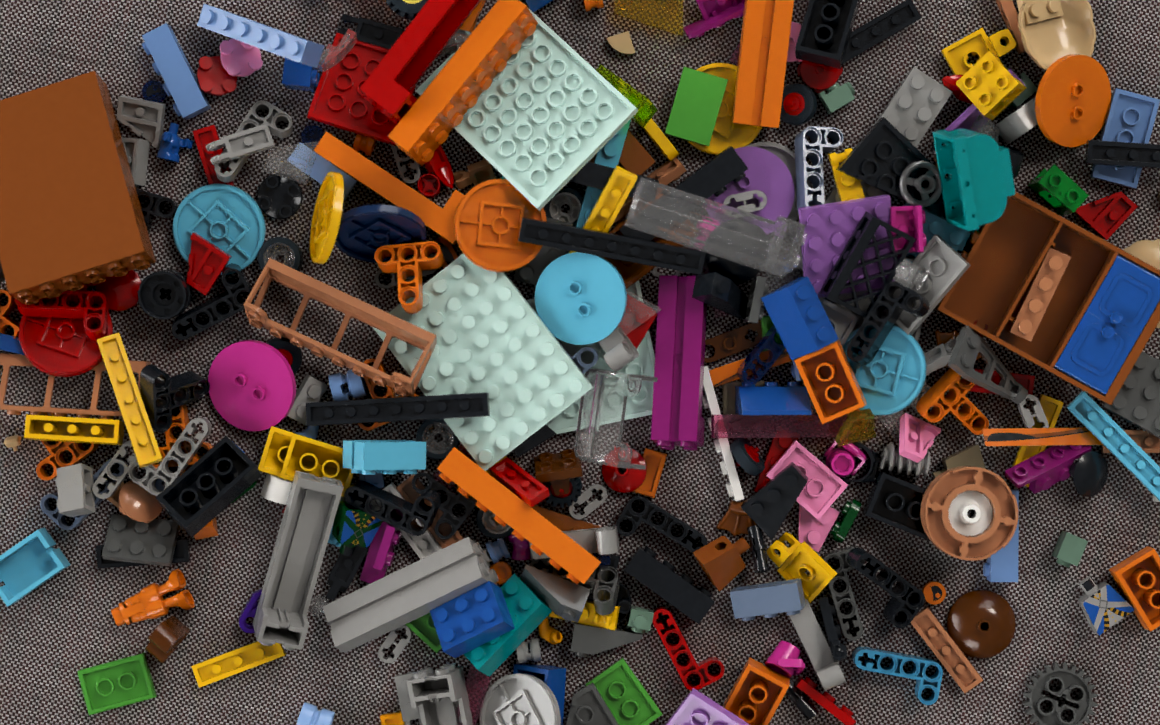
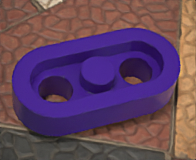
(249, 611)

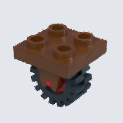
(561, 475)

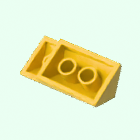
(291, 452)

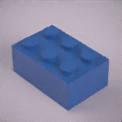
(472, 619)

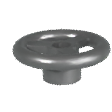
(929, 187)

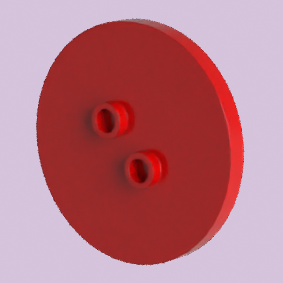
(60, 344)

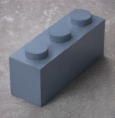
(768, 599)

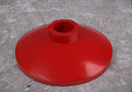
(630, 480)

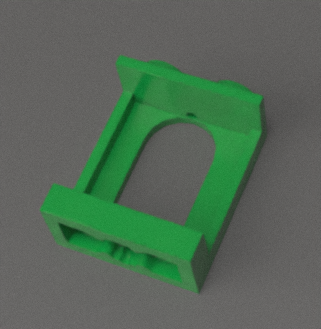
(1063, 191)

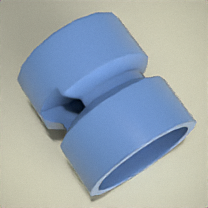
(355, 383)

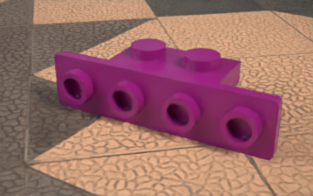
(714, 15)
(1046, 467)
(381, 552)

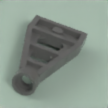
(964, 358)

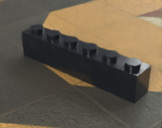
(705, 182)

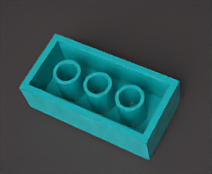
(526, 613)

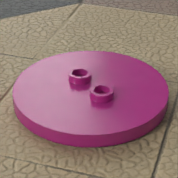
(252, 385)

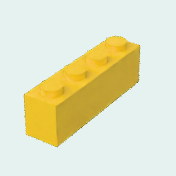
(74, 429)

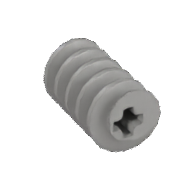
(891, 457)

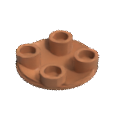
(138, 503)

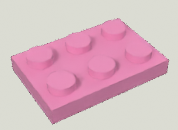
(822, 484)

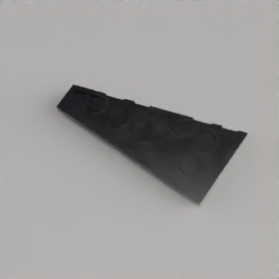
(882, 159)

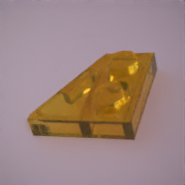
(857, 427)

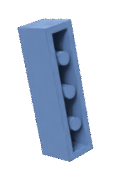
(176, 72)
(1004, 563)

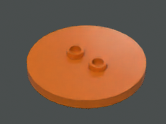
(1073, 100)
(490, 224)

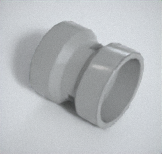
(523, 651)

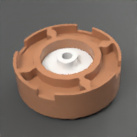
(991, 517)

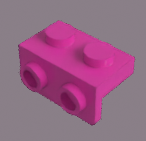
(911, 221)

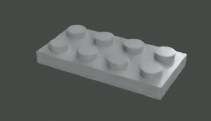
(945, 270)

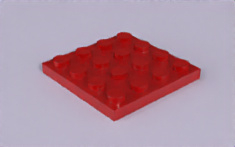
(341, 101)

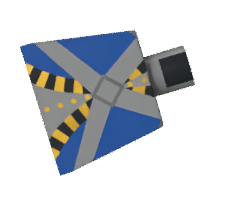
(1102, 605)

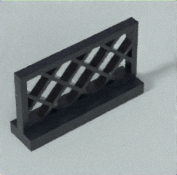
(854, 252)

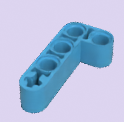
(896, 669)

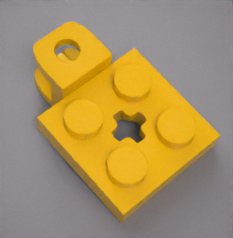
(977, 44)
(795, 561)

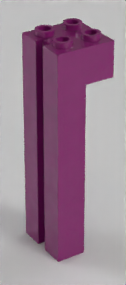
(679, 366)

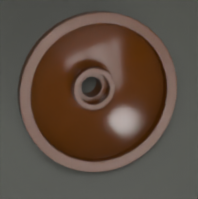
(970, 612)

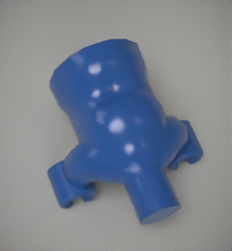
(171, 143)

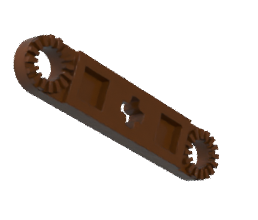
(733, 341)

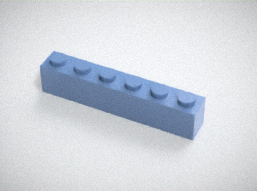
(260, 35)

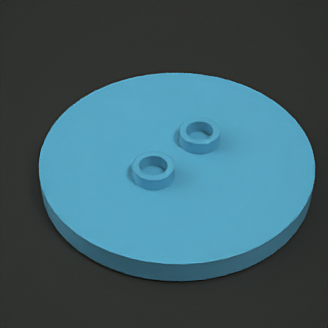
(225, 219)
(580, 298)
(893, 375)

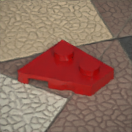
(1107, 213)

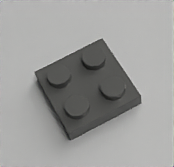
(754, 308)

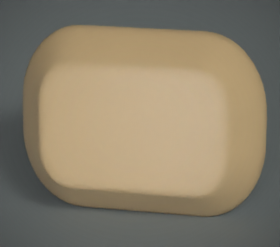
(13, 441)

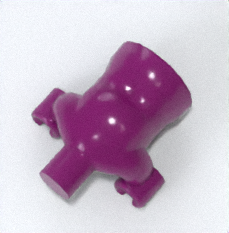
(520, 548)

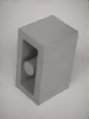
(75, 490)

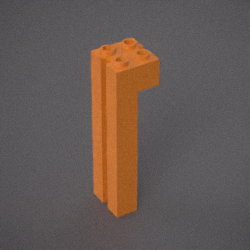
(762, 62)
(390, 187)

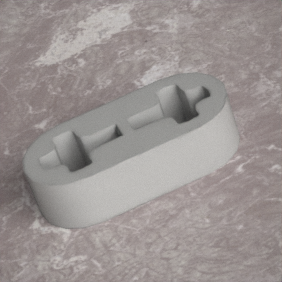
(747, 196)
(1037, 410)
(591, 506)
(399, 645)

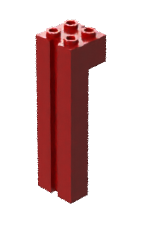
(412, 55)

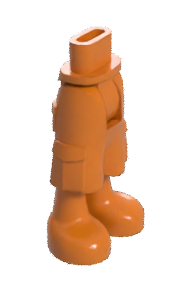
(150, 601)

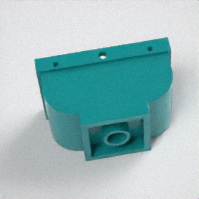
(977, 177)

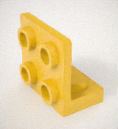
(990, 86)

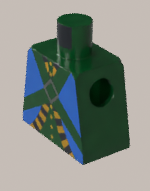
(353, 528)

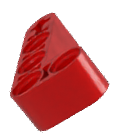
(82, 311)
(681, 646)

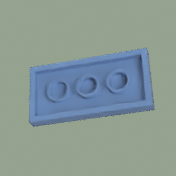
(1129, 121)

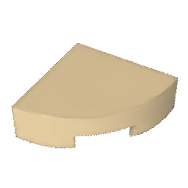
(622, 43)

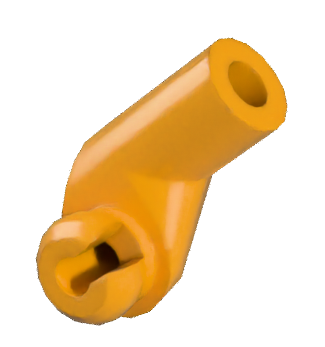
(548, 633)

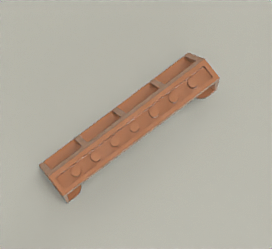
(351, 308)
(8, 360)

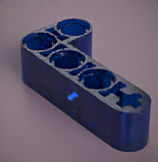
(775, 351)

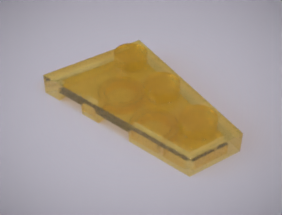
(660, 14)

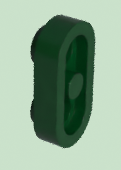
(849, 512)

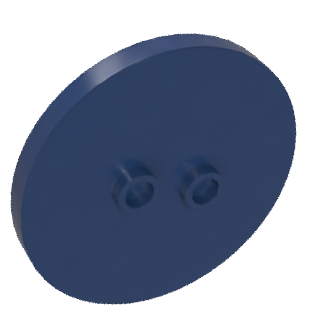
(373, 226)

